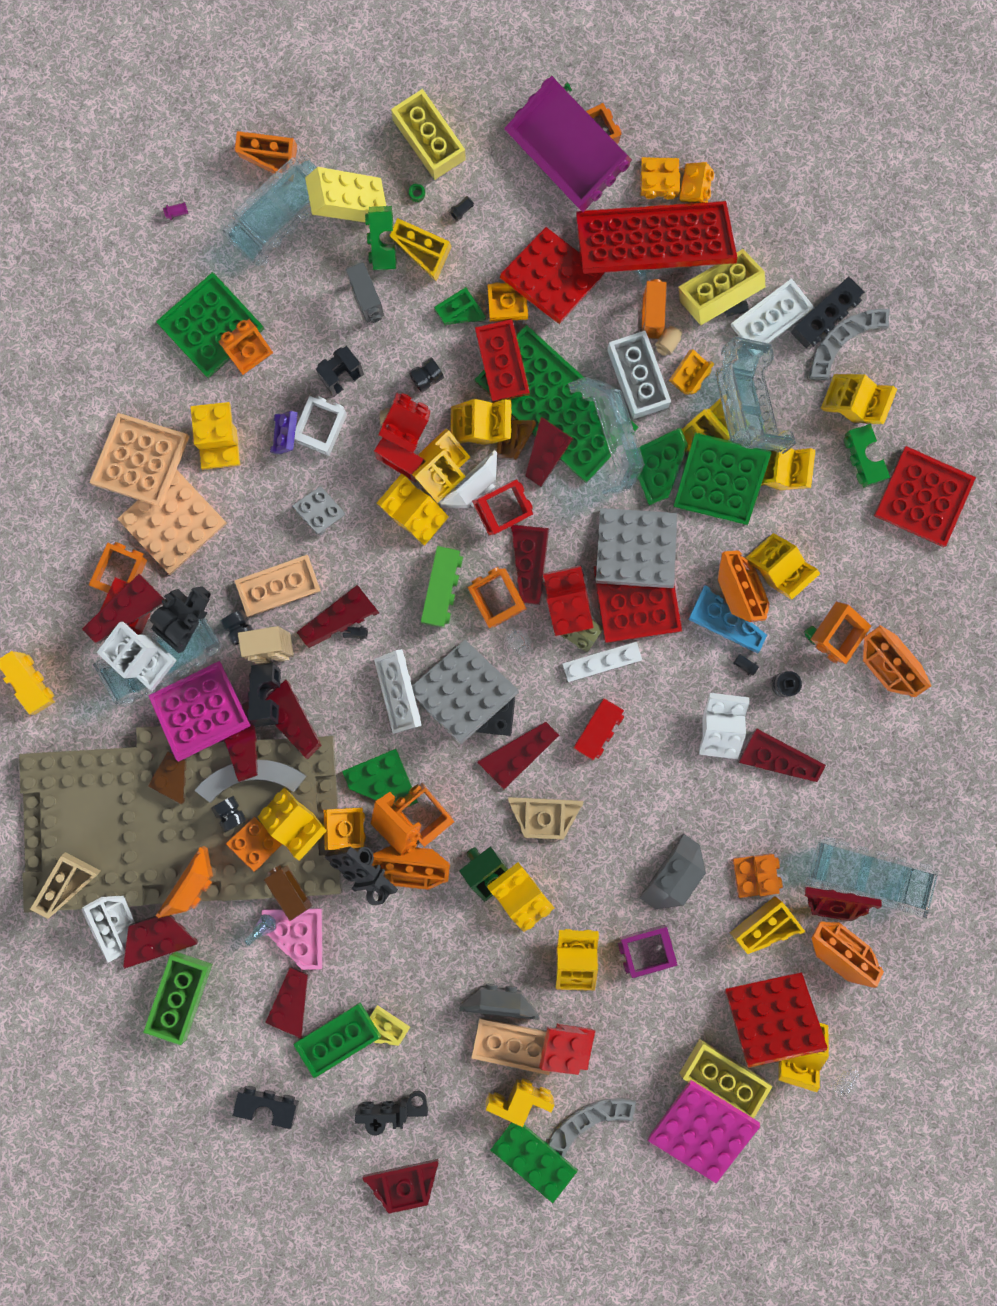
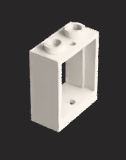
(312, 443)

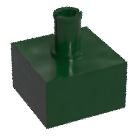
(482, 870)

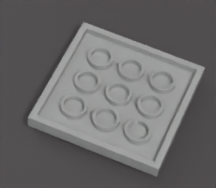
(636, 548)
(463, 691)

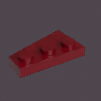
(547, 451)
(289, 1004)

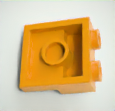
(660, 177)
(506, 303)
(344, 828)

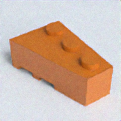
(265, 150)

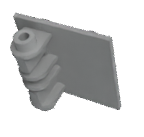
(318, 510)

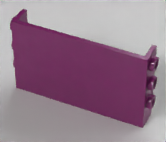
(567, 144)

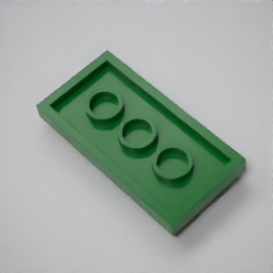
(337, 1040)
(534, 1160)

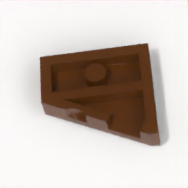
(520, 433)
(170, 778)

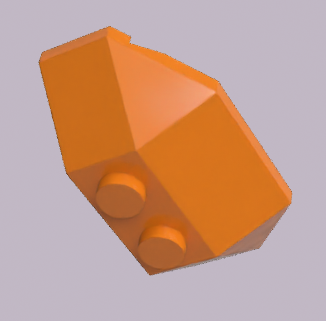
(742, 587)
(894, 663)
(414, 869)
(189, 886)
(846, 954)

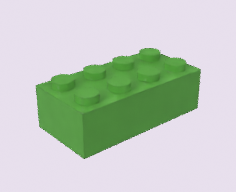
(178, 998)

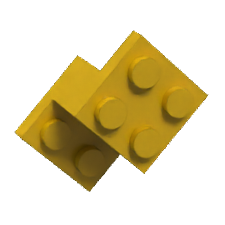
(859, 398)
(481, 421)
(708, 422)
(215, 435)
(441, 465)
(790, 469)
(412, 509)
(782, 566)
(291, 823)
(520, 897)
(577, 960)
(805, 1070)
(519, 1102)

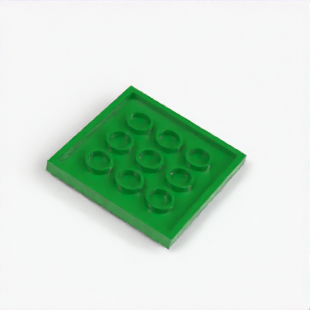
(202, 319)
(721, 478)

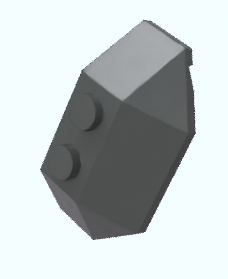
(676, 876)
(499, 1002)

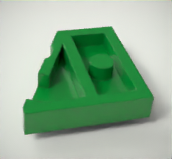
(459, 309)

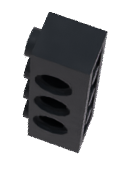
(849, 292)

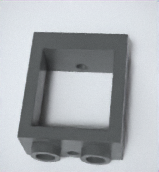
(365, 292)

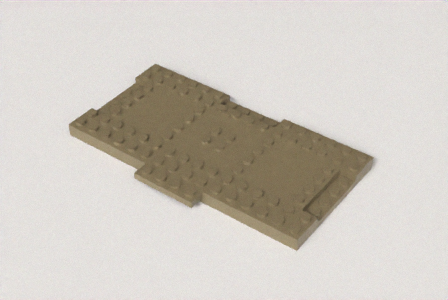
(142, 840)

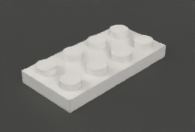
(773, 314)
(397, 691)

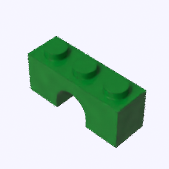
(380, 220)
(868, 471)

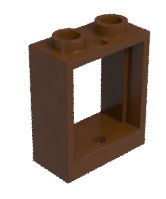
(287, 892)

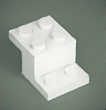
(136, 656)
(724, 726)

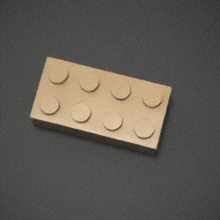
(266, 645)

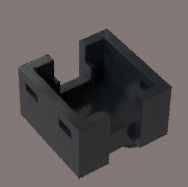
(331, 369)

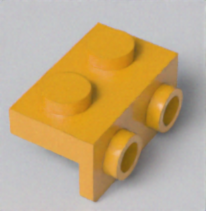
(696, 182)
(691, 373)

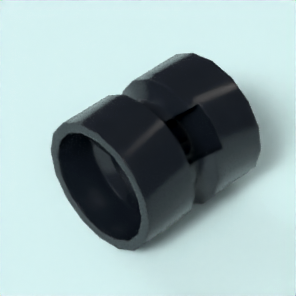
(426, 374)
(236, 623)
(786, 684)
(229, 814)

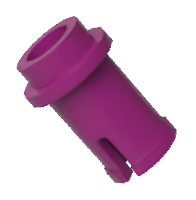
(175, 210)

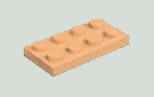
(277, 586)
(509, 1045)

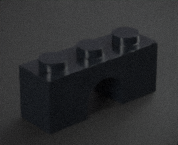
(263, 679)
(283, 1108)

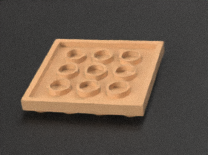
(139, 459)
(177, 527)

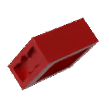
(398, 458)
(486, 514)

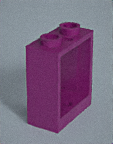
(667, 946)

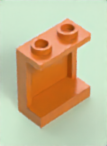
(392, 827)

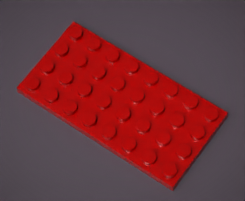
(655, 237)

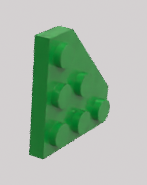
(662, 464)
(380, 776)

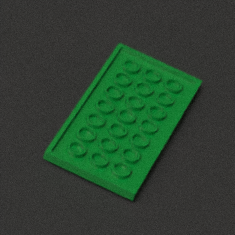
(552, 399)

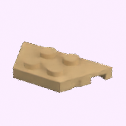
(544, 816)

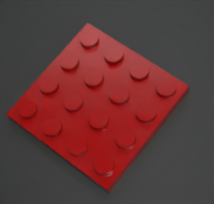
(550, 275)
(924, 496)
(637, 611)
(775, 1020)

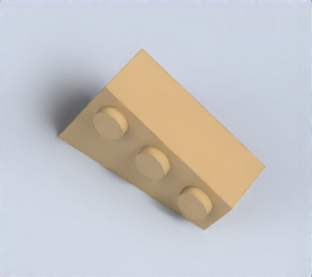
(63, 883)

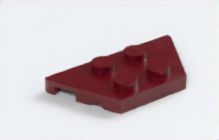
(839, 905)
(154, 939)
(403, 1186)

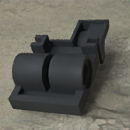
(180, 616)
(501, 722)
(357, 867)
(389, 1113)

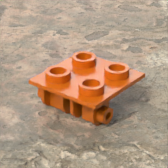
(253, 844)

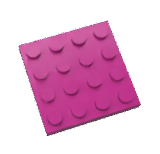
(199, 711)
(703, 1131)

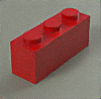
(599, 729)

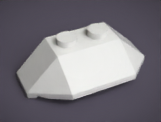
(474, 485)
(109, 924)

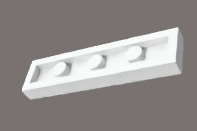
(602, 662)

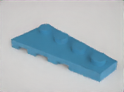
(714, 614)

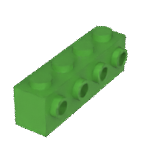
(441, 586)

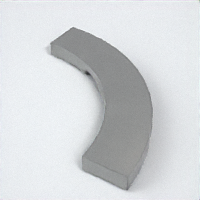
(841, 334)
(267, 770)
(586, 1118)

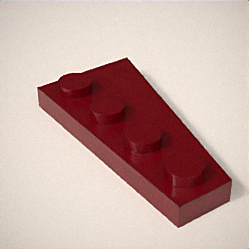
(530, 558)
(130, 604)
(344, 612)
(294, 721)
(243, 751)
(776, 756)
(512, 759)

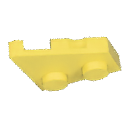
(390, 1028)

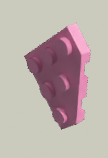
(299, 937)

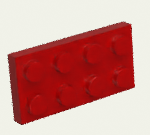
(502, 361)

